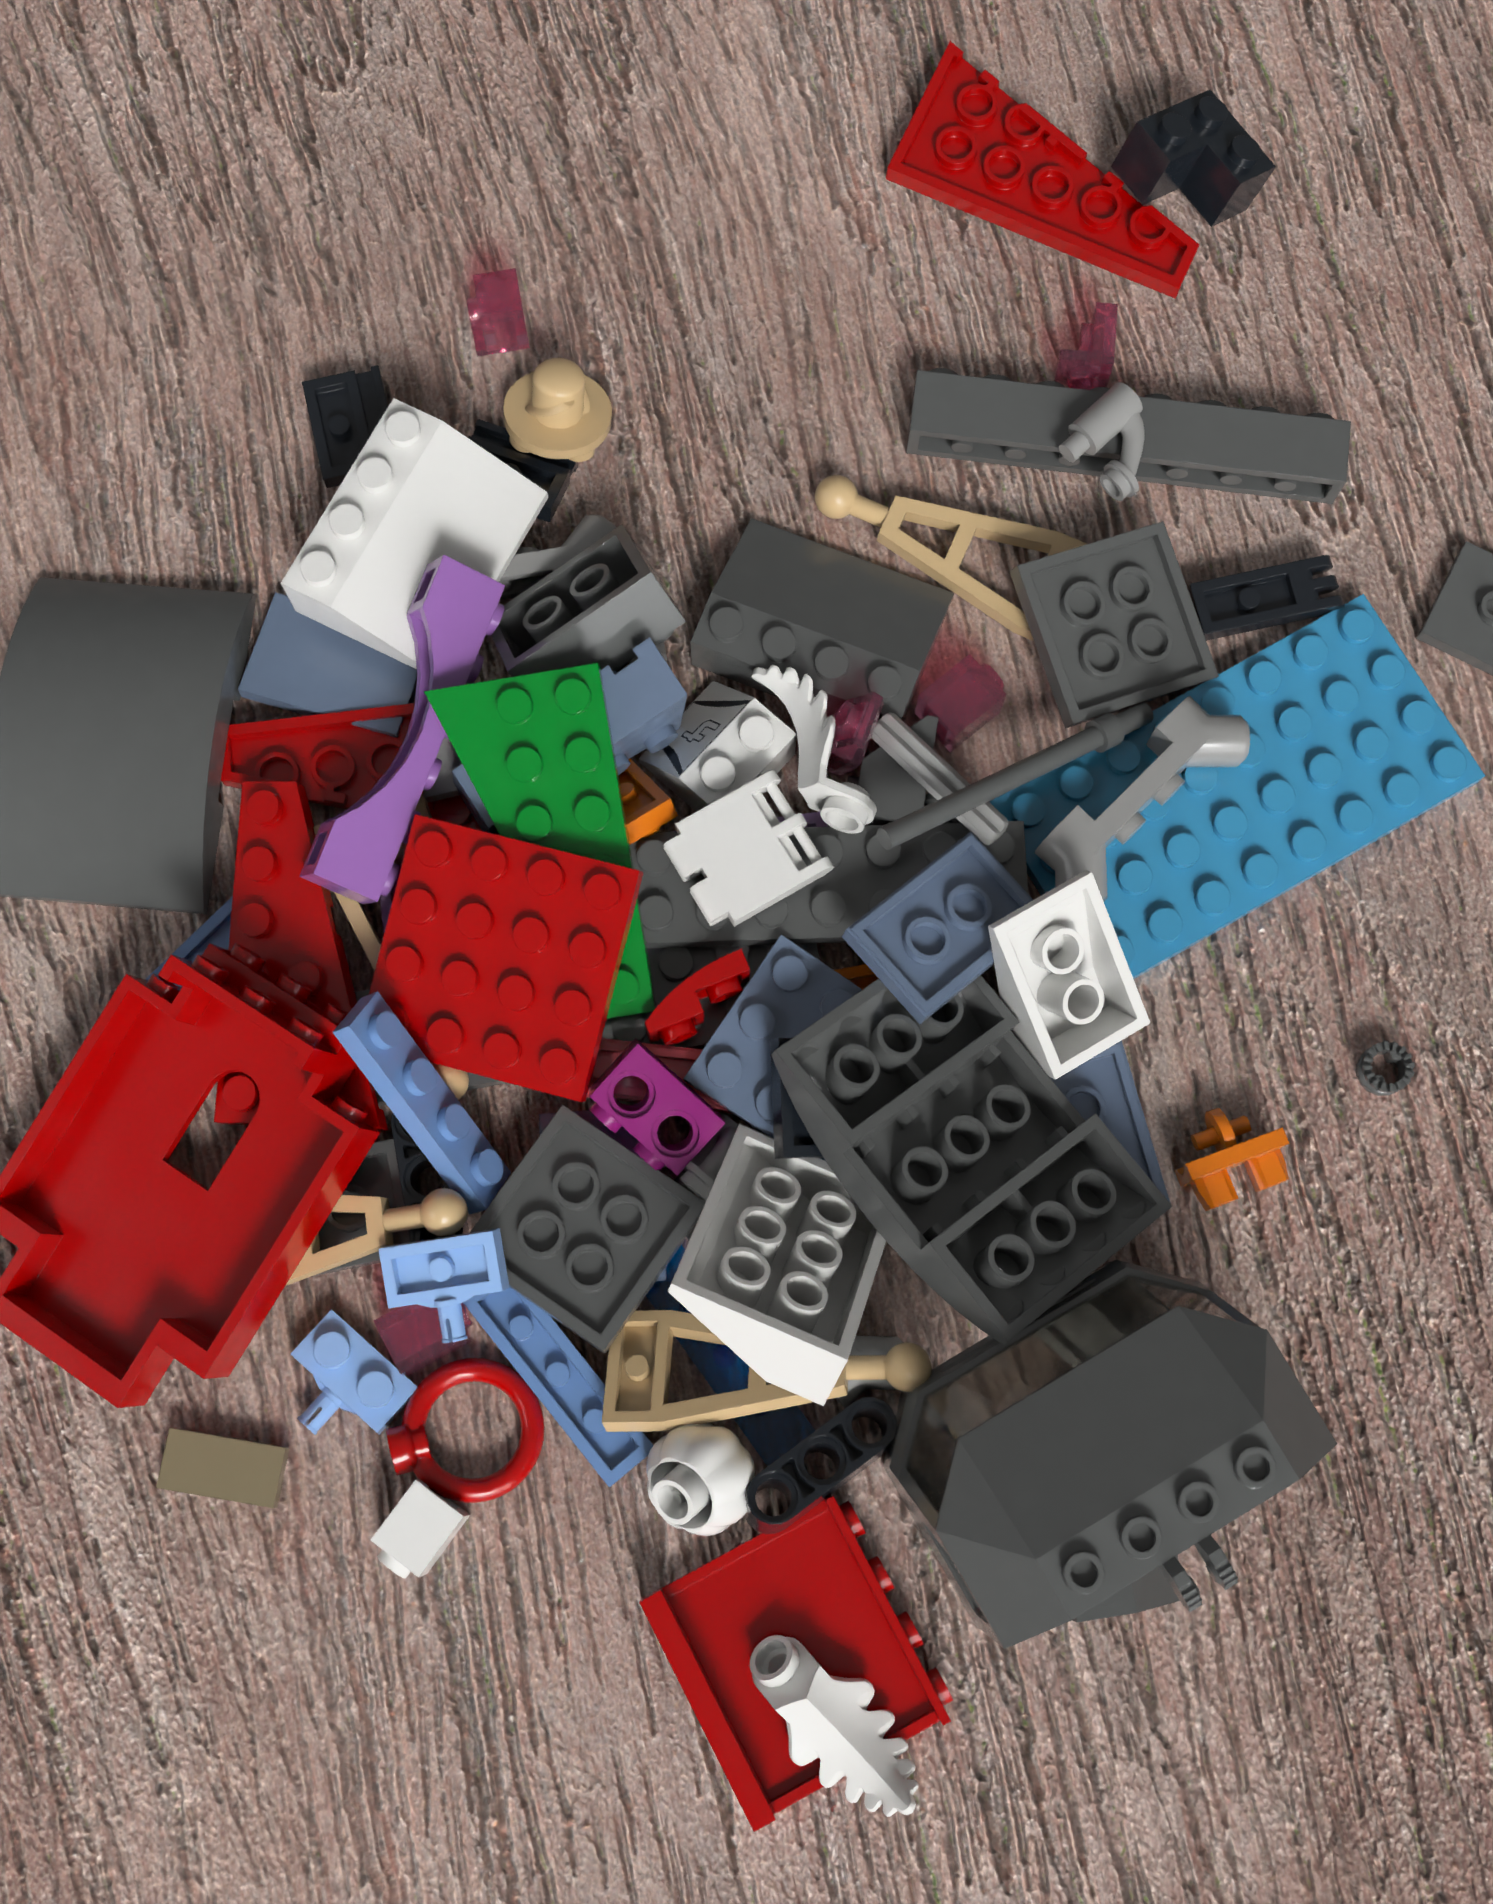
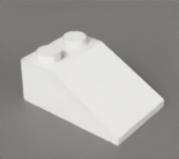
(1065, 976)

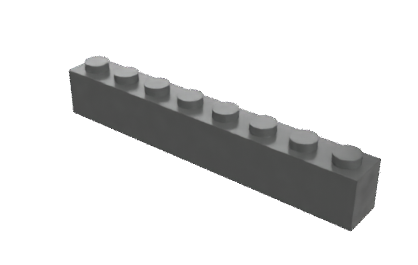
(1183, 443)

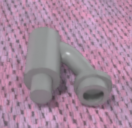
(1112, 413)
(703, 1169)

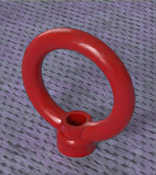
(411, 1446)

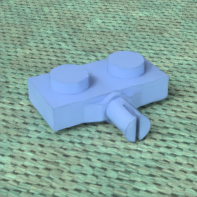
(444, 1275)
(350, 1376)

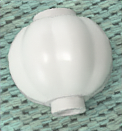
(699, 1478)

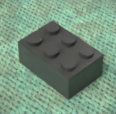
(588, 611)

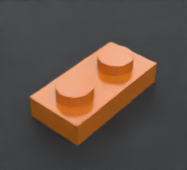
(644, 803)

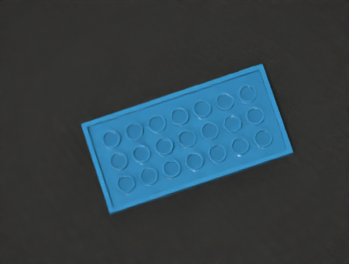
(1334, 762)

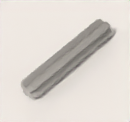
(935, 775)

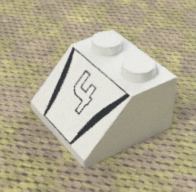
(721, 746)

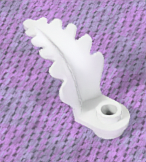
(843, 804)
(832, 1723)

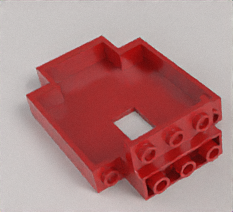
(127, 1251)

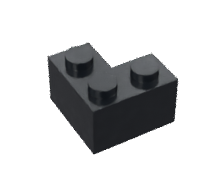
(1195, 150)

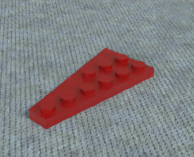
(1024, 174)
(327, 757)
(286, 925)

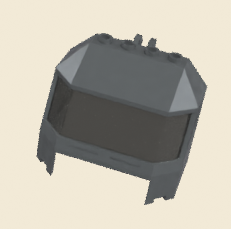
(1099, 1448)

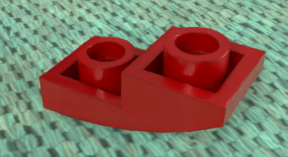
(681, 1009)

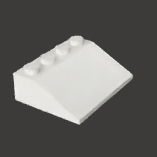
(402, 505)
(780, 1266)

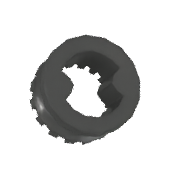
(1392, 1054)

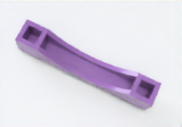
(448, 624)

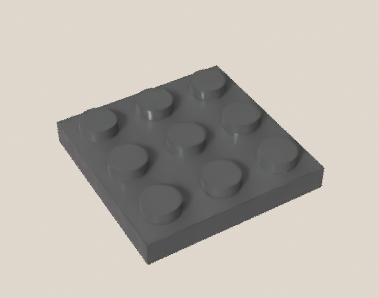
(1113, 624)
(588, 1227)

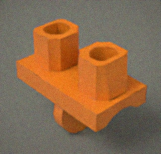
(1210, 1174)

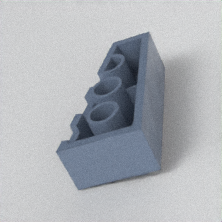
(643, 713)

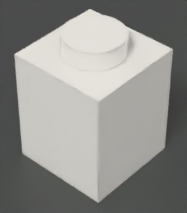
(418, 1530)

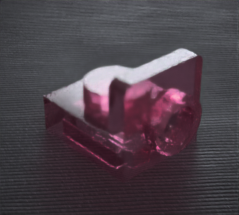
(1094, 359)

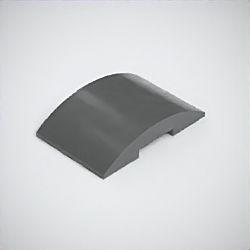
(117, 742)
(965, 1152)

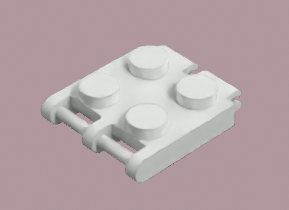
(744, 852)

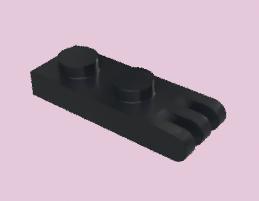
(1265, 597)

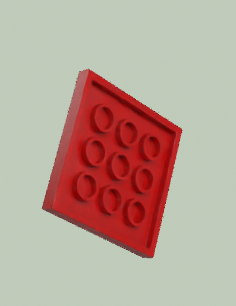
(505, 954)

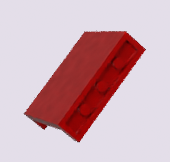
(801, 1586)

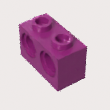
(665, 1097)

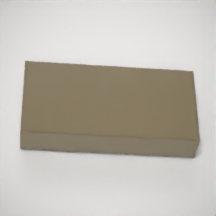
(223, 1467)

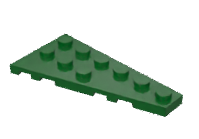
(551, 779)

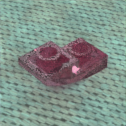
(853, 731)

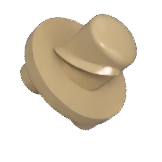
(557, 412)

